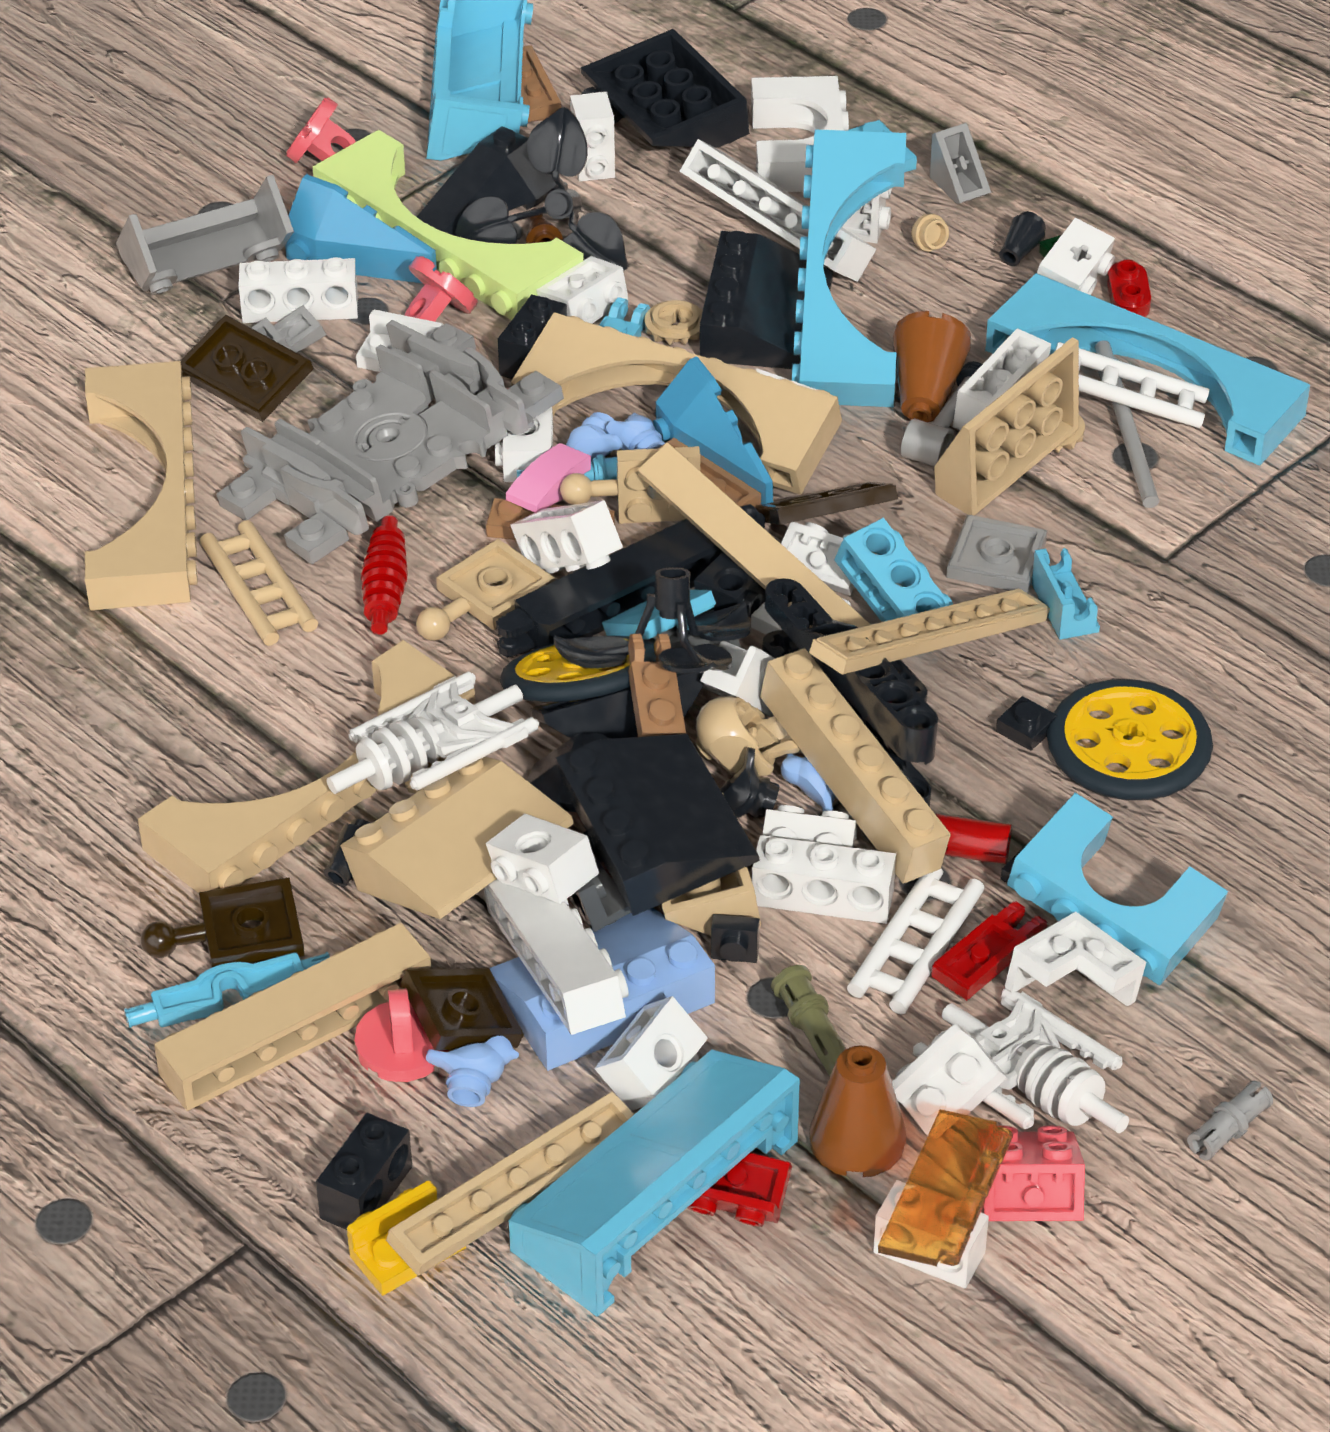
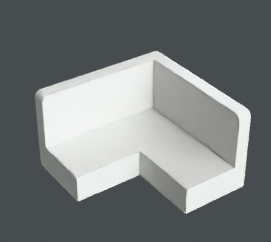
(743, 678)
(1079, 946)

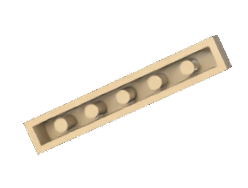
(854, 765)
(286, 1017)

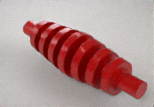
(384, 575)

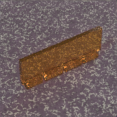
(946, 1190)

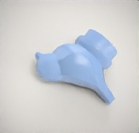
(636, 433)
(593, 437)
(801, 773)
(473, 1069)

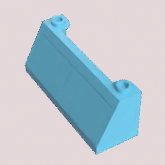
(476, 74)
(652, 1170)

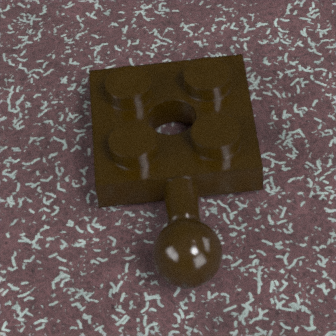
(222, 916)

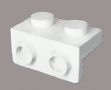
(792, 823)

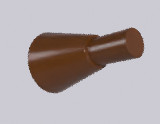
(541, 230)

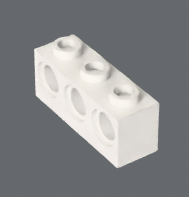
(281, 287)
(1002, 370)
(568, 537)
(824, 879)

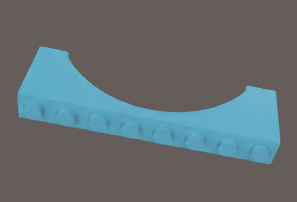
(846, 174)
(1251, 399)

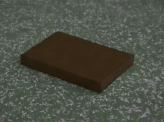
(245, 368)
(827, 502)

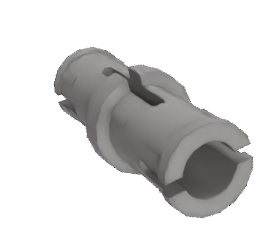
(1230, 1120)

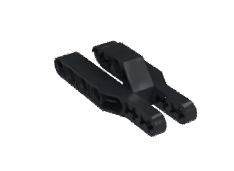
(883, 696)

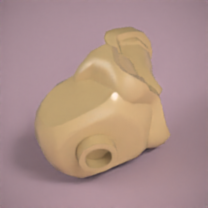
(731, 726)

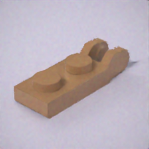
(654, 691)

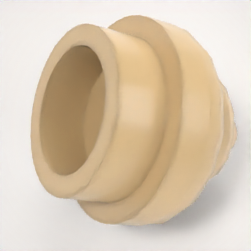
(930, 232)

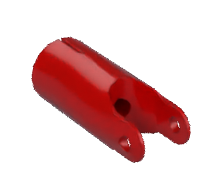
(977, 839)

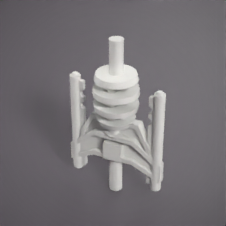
(428, 728)
(1032, 1059)

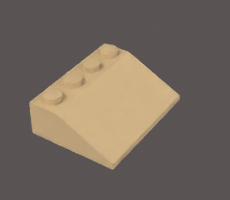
(1012, 433)
(433, 845)

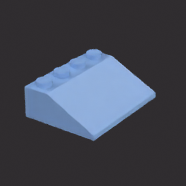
(656, 962)

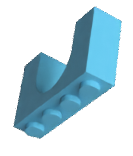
(1053, 879)

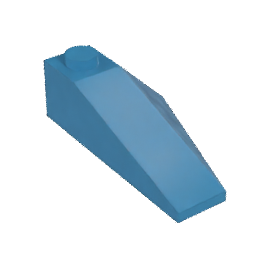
(334, 226)
(696, 418)

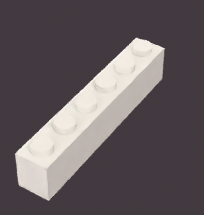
(770, 206)
(560, 956)

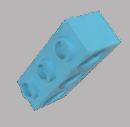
(877, 575)

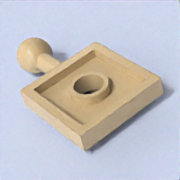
(635, 498)
(469, 588)

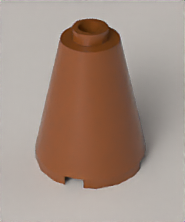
(928, 361)
(858, 1116)

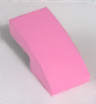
(541, 481)

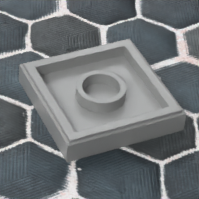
(995, 553)

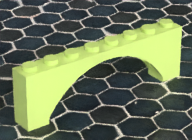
(494, 272)

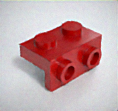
(749, 1190)

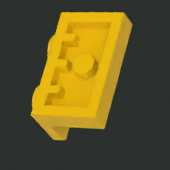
(369, 1235)

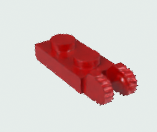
(985, 951)

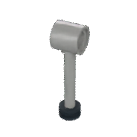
(929, 441)

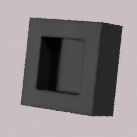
(1025, 723)
(735, 938)

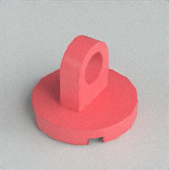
(319, 134)
(437, 292)
(393, 1040)

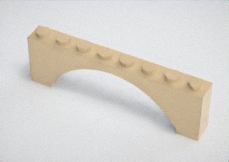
(785, 418)
(152, 557)
(232, 842)

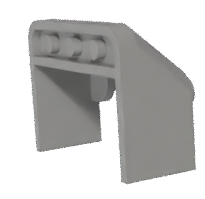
(206, 240)

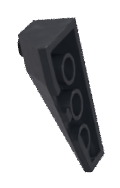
(495, 169)

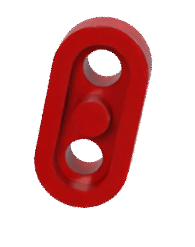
(1129, 287)

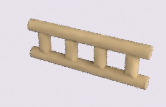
(251, 600)

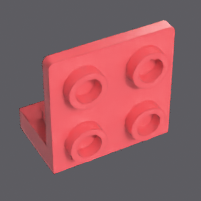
(1039, 1178)

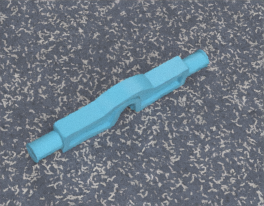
(204, 994)

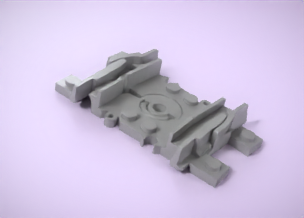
(385, 439)

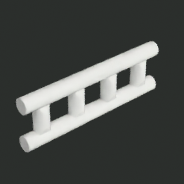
(1149, 381)
(922, 959)

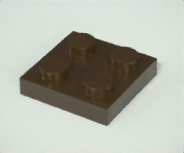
(460, 1007)

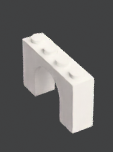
(794, 103)

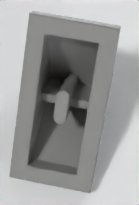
(957, 165)

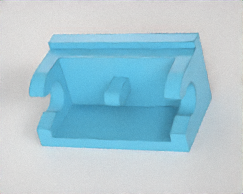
(1058, 589)

